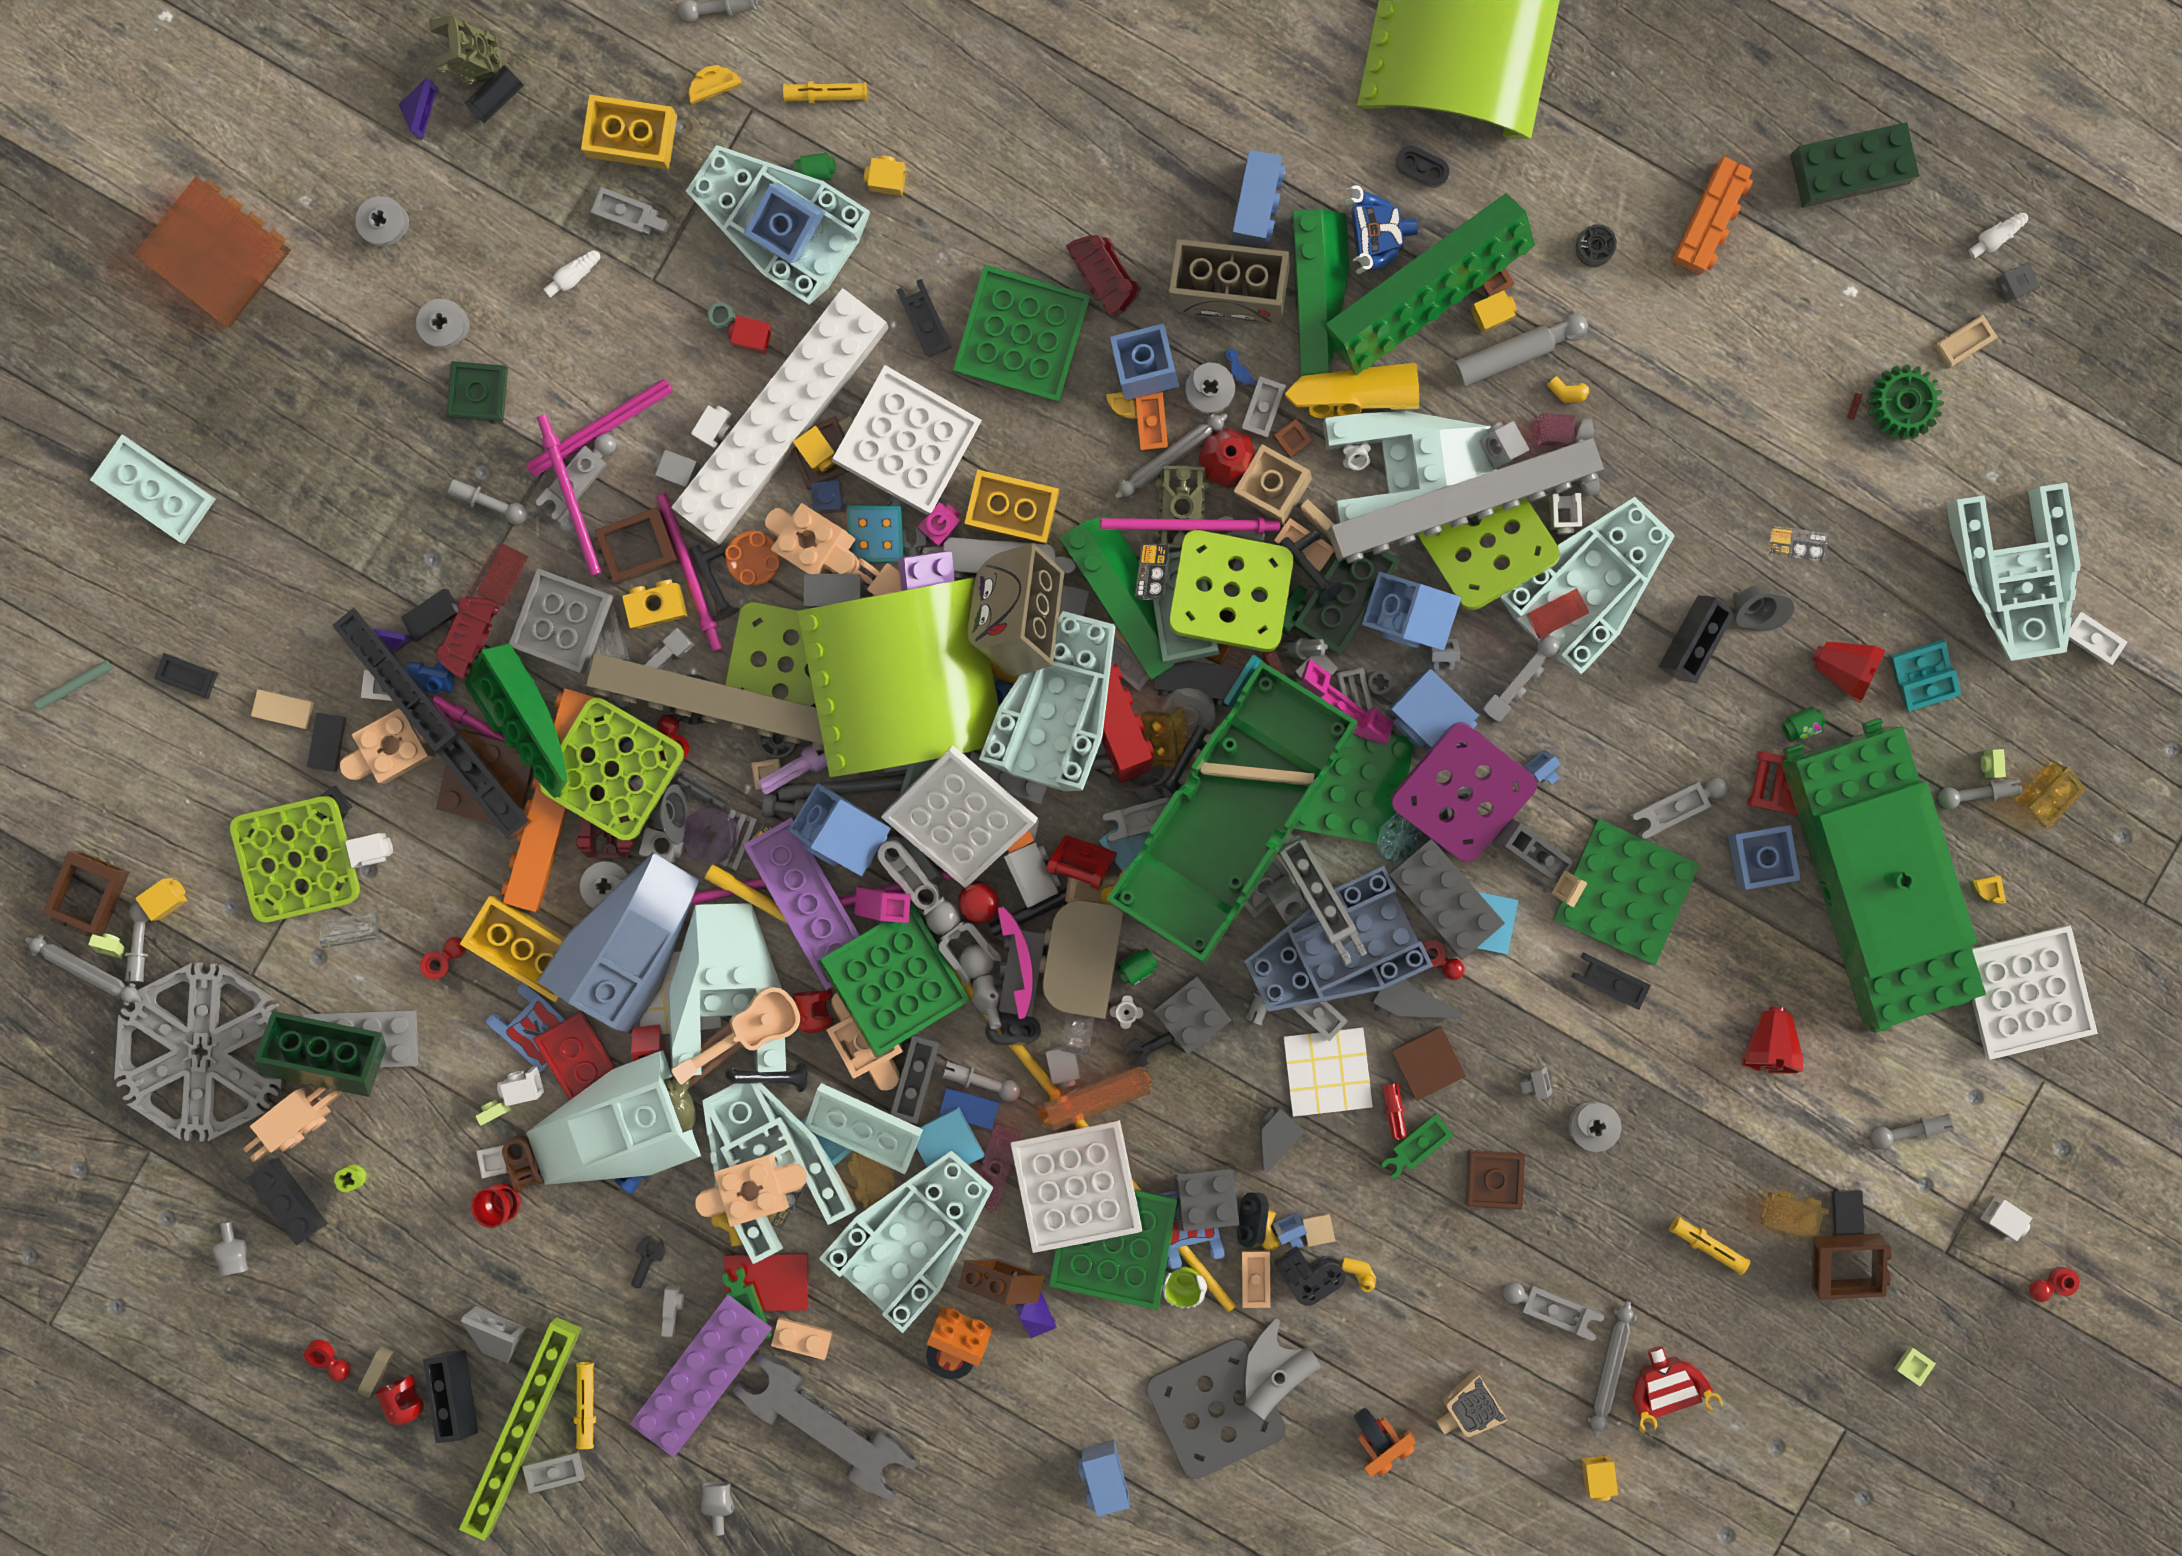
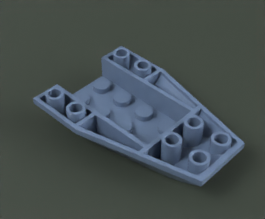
(624, 945)
(1304, 969)

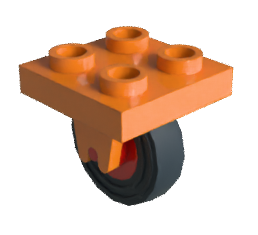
(956, 1343)
(1375, 1433)

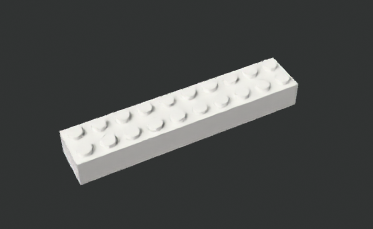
(780, 415)

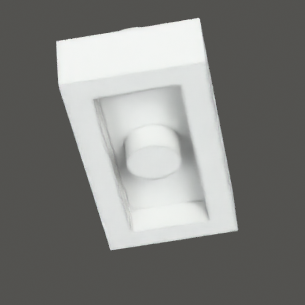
(2095, 638)

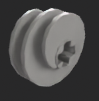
(381, 207)
(451, 333)
(1210, 374)
(597, 874)
(1583, 1117)

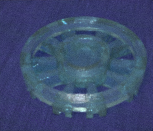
(1400, 839)

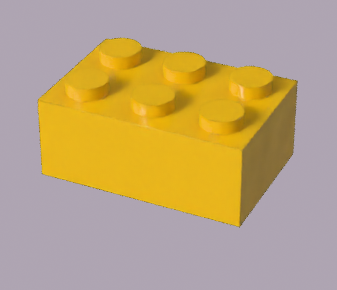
(629, 132)
(1011, 507)

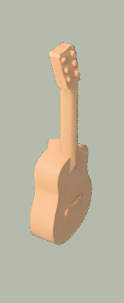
(766, 1018)

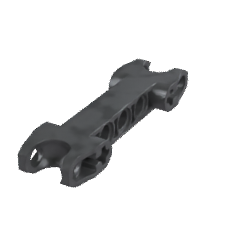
(864, 1452)

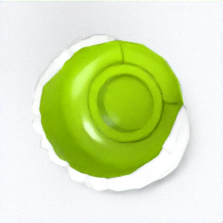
(1184, 1287)

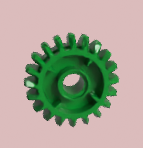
(1921, 398)

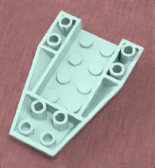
(730, 192)
(1609, 568)
(1056, 714)
(614, 1128)
(911, 1238)

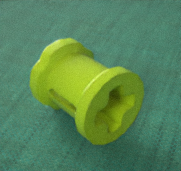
(342, 1181)

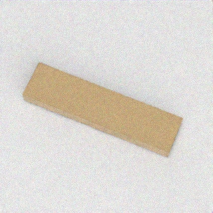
(1258, 774)

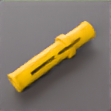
(824, 92)
(1683, 1228)
(585, 1415)

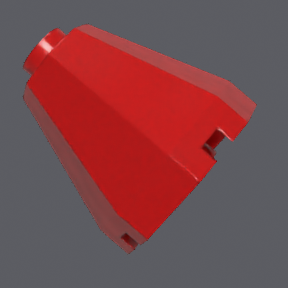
(1218, 465)
(1848, 666)
(1774, 1044)

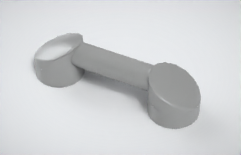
(1584, 432)

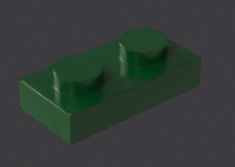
(1293, 607)

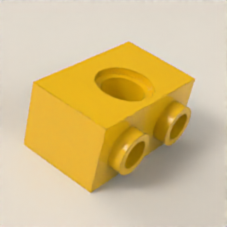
(671, 606)

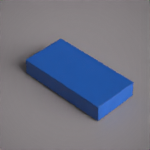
(975, 1109)

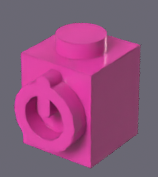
(940, 523)

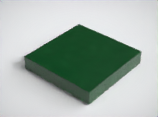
(477, 391)

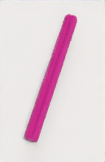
(602, 425)

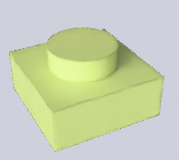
(1993, 763)
(107, 945)
(491, 1111)
(1914, 1366)

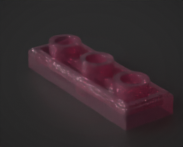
(999, 1152)

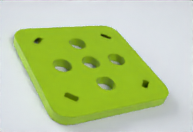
(1480, 569)
(1248, 613)
(769, 639)
(641, 761)
(281, 883)

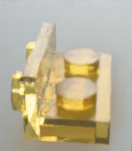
(1167, 735)
(2051, 793)
(872, 1177)
(1793, 1215)

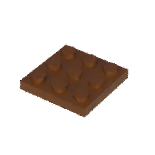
(502, 761)

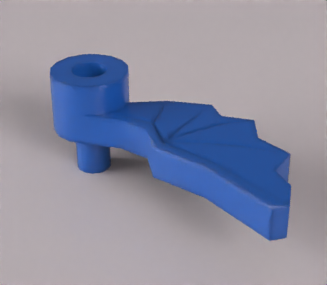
(1240, 372)

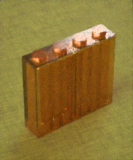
(213, 250)
(1093, 1097)

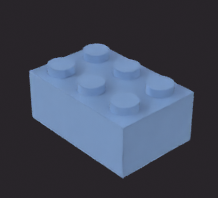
(1258, 200)

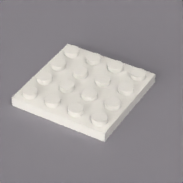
(906, 440)
(959, 817)
(2032, 993)
(1076, 1186)

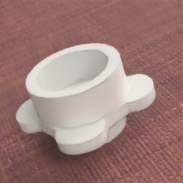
(1356, 462)
(1126, 1004)

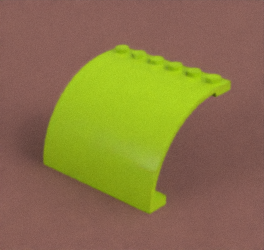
(1461, 59)
(898, 678)

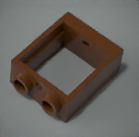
(662, 534)
(116, 877)
(996, 1281)
(1850, 1288)

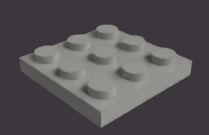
(561, 621)

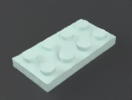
(153, 489)
(863, 1128)

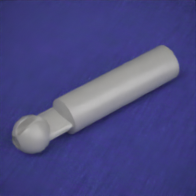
(1518, 349)

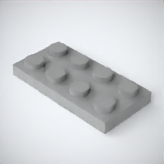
(397, 1027)

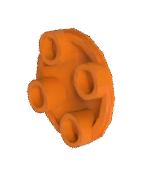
(751, 558)

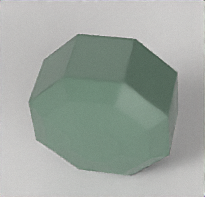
(721, 315)

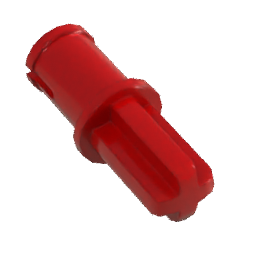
(1394, 1110)

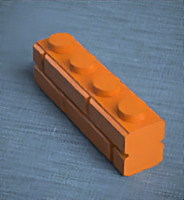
(1712, 215)

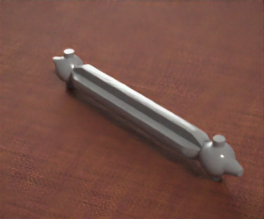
(1171, 455)
(83, 969)
(1612, 1369)

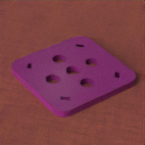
(1462, 764)

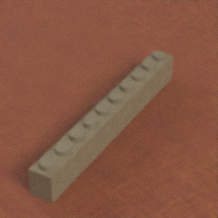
(705, 698)

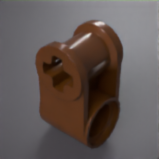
(521, 1165)

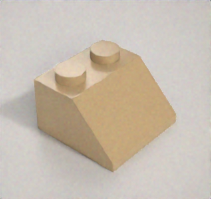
(1273, 484)

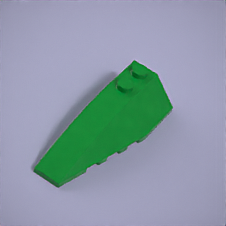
(1320, 282)
(1112, 575)
(518, 711)

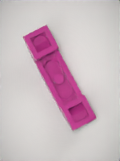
(1370, 725)
(1022, 995)

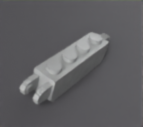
(971, 554)
(1320, 896)

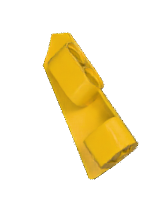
(1348, 393)

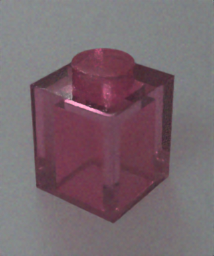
(1554, 429)

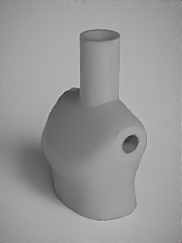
(986, 999)
(230, 1252)
(717, 1503)

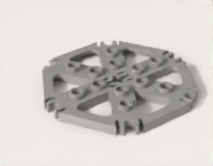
(182, 1060)

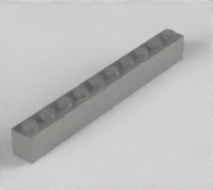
(1464, 500)

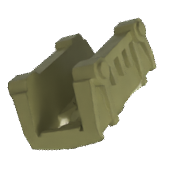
(480, 59)
(1168, 498)

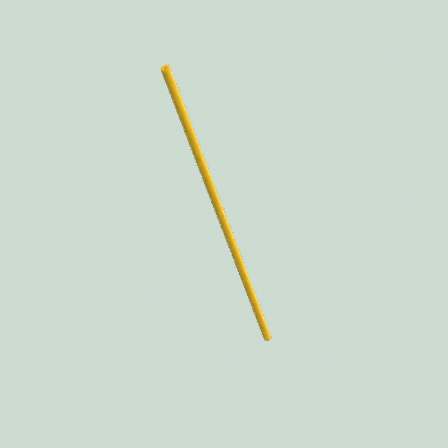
(1051, 1089)

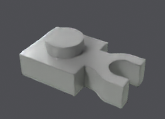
(672, 1303)

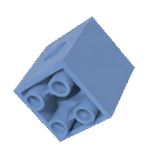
(1411, 612)
(1429, 710)
(839, 830)

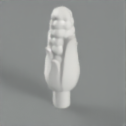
(1994, 237)
(570, 274)

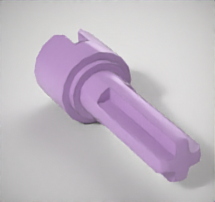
(808, 761)

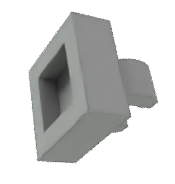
(1449, 654)
(1539, 1083)

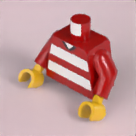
(1669, 1387)

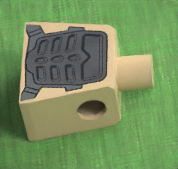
(1471, 1408)

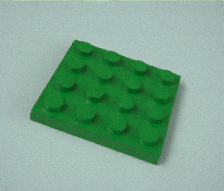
(1021, 333)
(1359, 789)
(1629, 891)
(894, 981)
(1124, 1266)

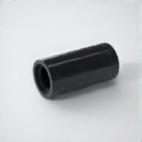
(494, 94)

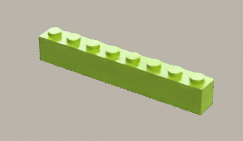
(520, 1428)

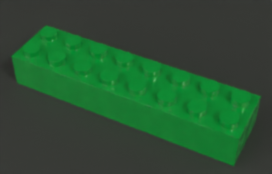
(1431, 283)

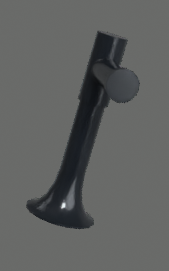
(701, 560)
(1328, 589)
(1195, 742)
(796, 1077)

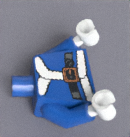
(1377, 229)

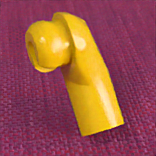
(1568, 394)
(722, 1221)
(1271, 1240)
(1362, 1272)

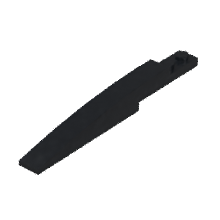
(432, 723)

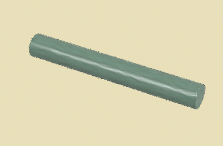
(73, 685)

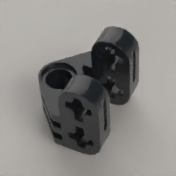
(1298, 1273)

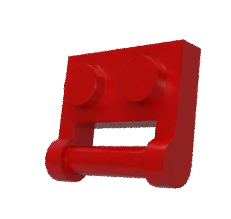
(1780, 797)
(1083, 855)

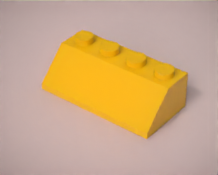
(513, 942)

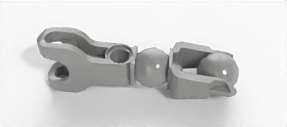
(940, 914)

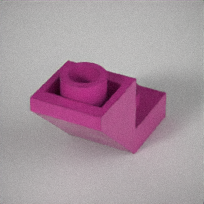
(882, 905)

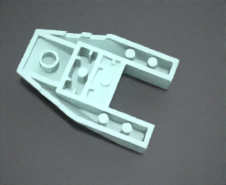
(1417, 451)
(2027, 587)
(718, 975)
(753, 1123)

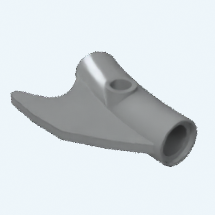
(1265, 1362)

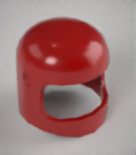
(978, 902)
(813, 1002)
(490, 1211)
(393, 1404)

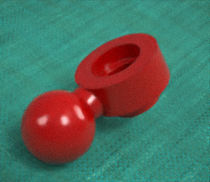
(669, 726)
(452, 950)
(1452, 968)
(2042, 1290)
(321, 1354)

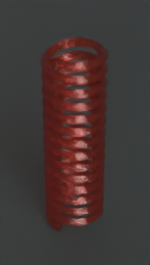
(1854, 405)

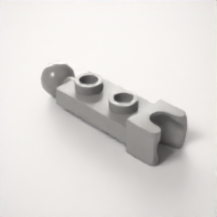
(581, 473)
(676, 645)
(1497, 706)
(1678, 806)
(1135, 818)
(1553, 1309)

